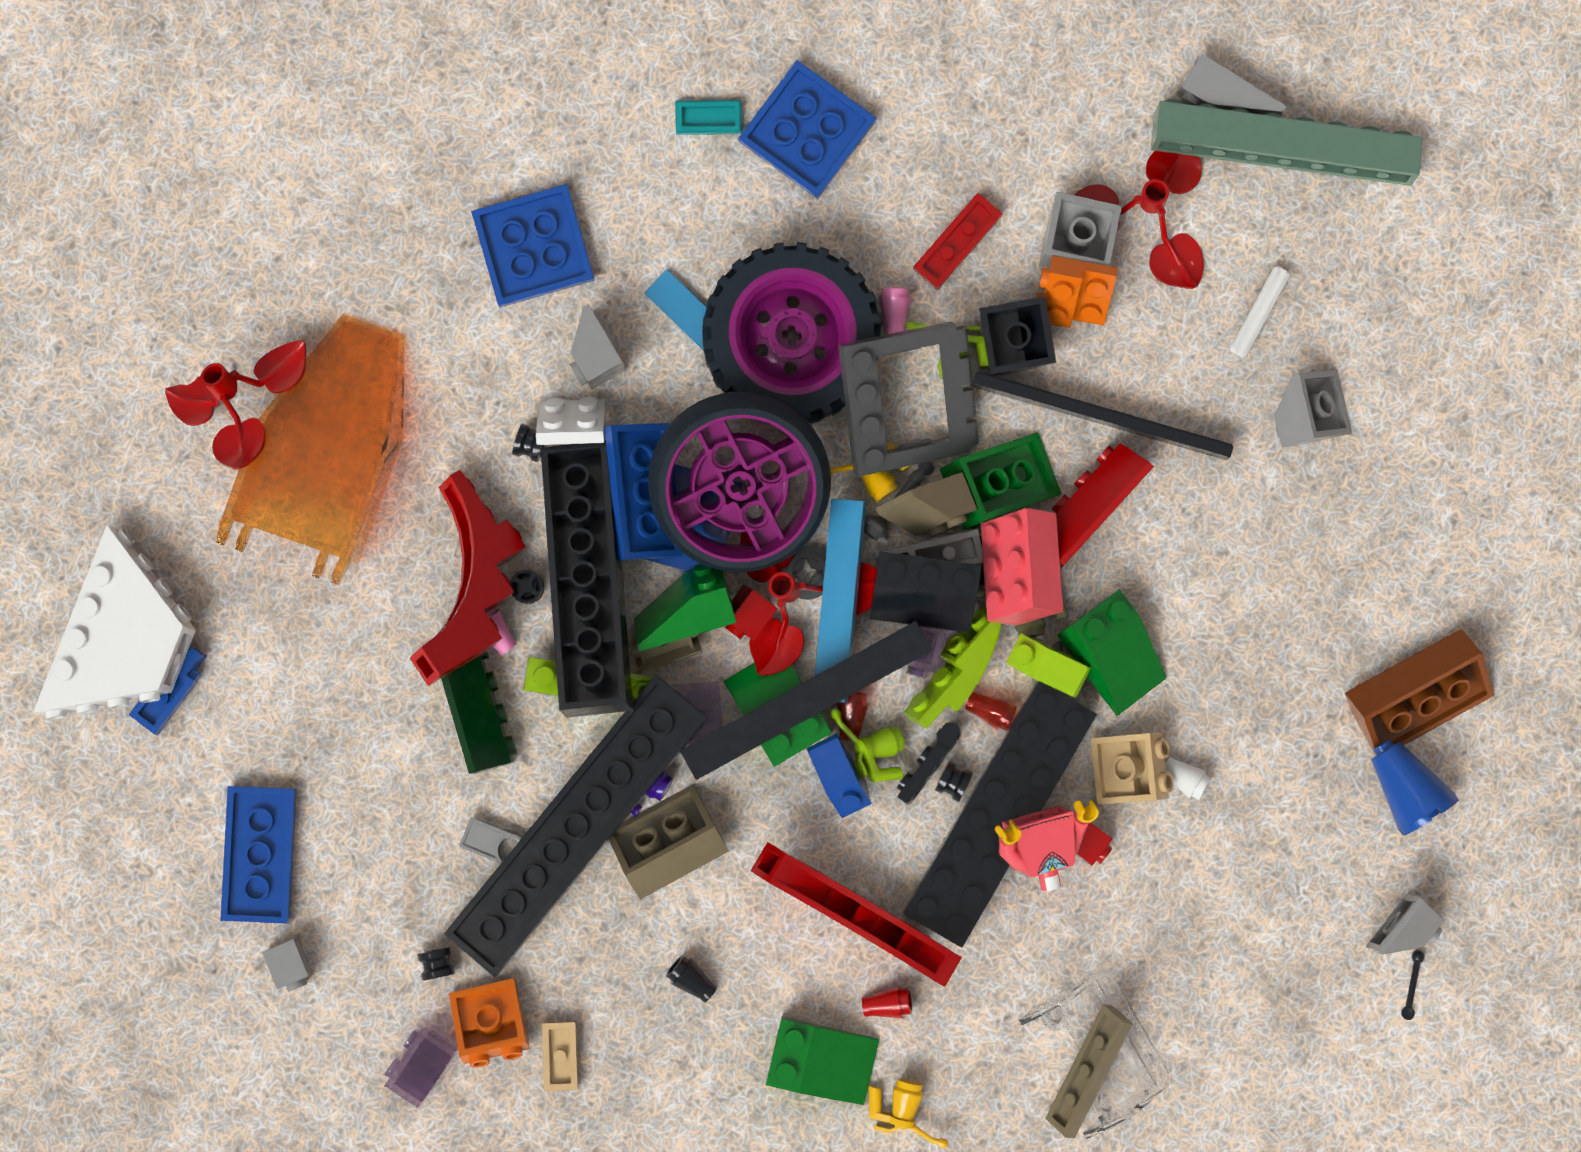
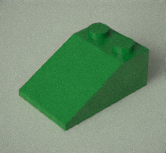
(1005, 478)
(686, 608)
(1117, 650)
(753, 691)
(822, 1061)

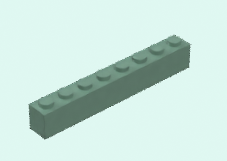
(1286, 142)

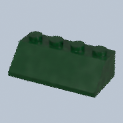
(478, 716)

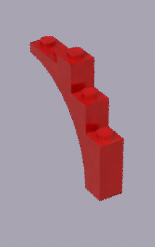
(482, 585)
(856, 913)

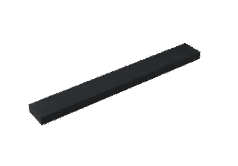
(1102, 415)
(806, 700)

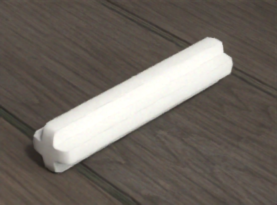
(1259, 311)

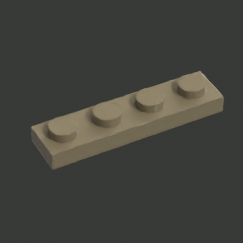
(1088, 1071)

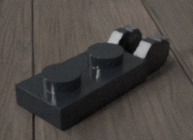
(930, 761)

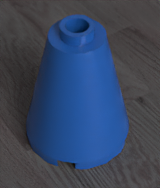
(1410, 787)

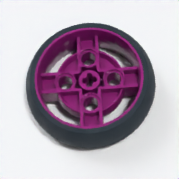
(795, 454)

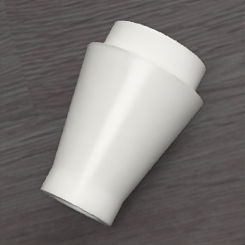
(1188, 778)

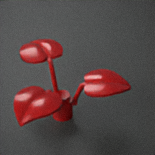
(1180, 259)
(243, 442)
(779, 643)

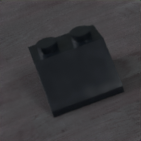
(1017, 336)

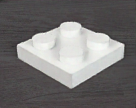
(571, 421)

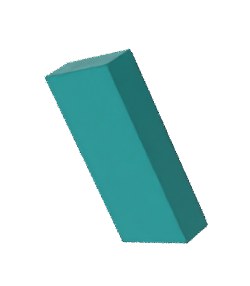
(708, 117)

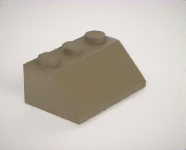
(667, 842)

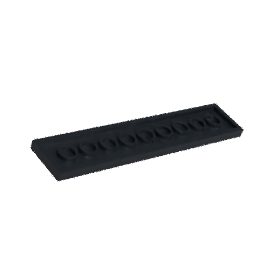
(576, 825)

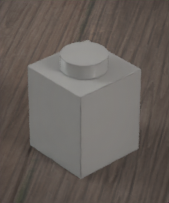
(288, 964)

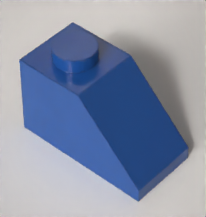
(839, 776)

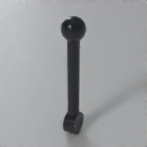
(1408, 1012)

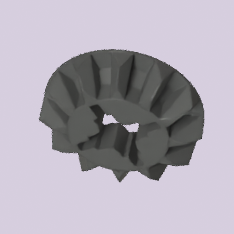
(816, 559)

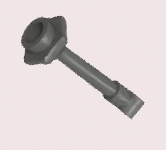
(875, 526)

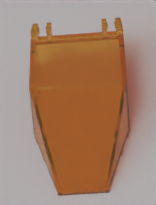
(327, 448)

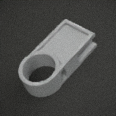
(485, 839)

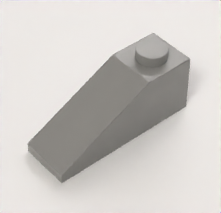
(1224, 89)
(959, 547)

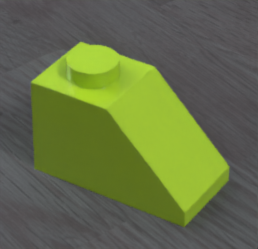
(1048, 664)

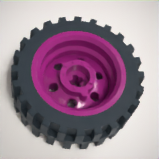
(764, 284)

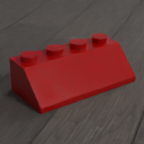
(1097, 497)

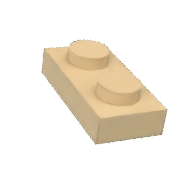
(560, 1056)

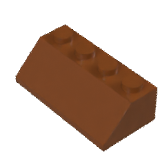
(1421, 691)

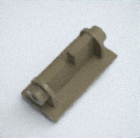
(665, 654)

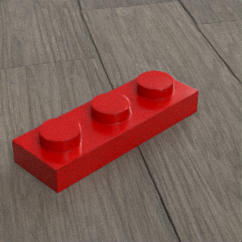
(957, 241)

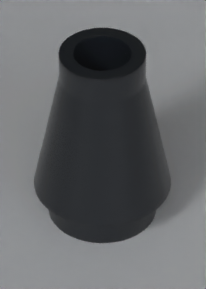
(690, 978)

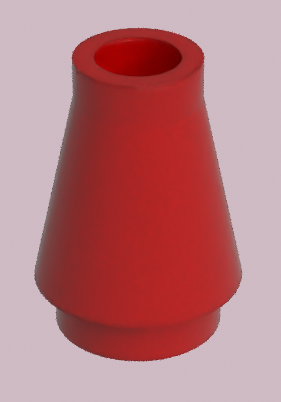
(888, 1003)

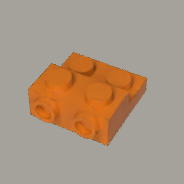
(1077, 291)
(489, 1023)

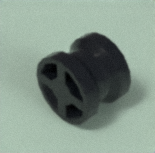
(526, 444)
(522, 584)
(953, 781)
(436, 963)

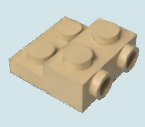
(1131, 768)

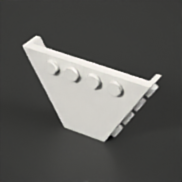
(121, 637)

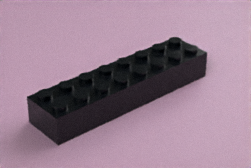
(585, 582)
(1011, 786)

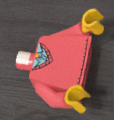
(1045, 841)

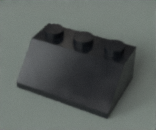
(924, 590)

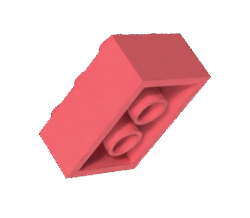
(1021, 567)

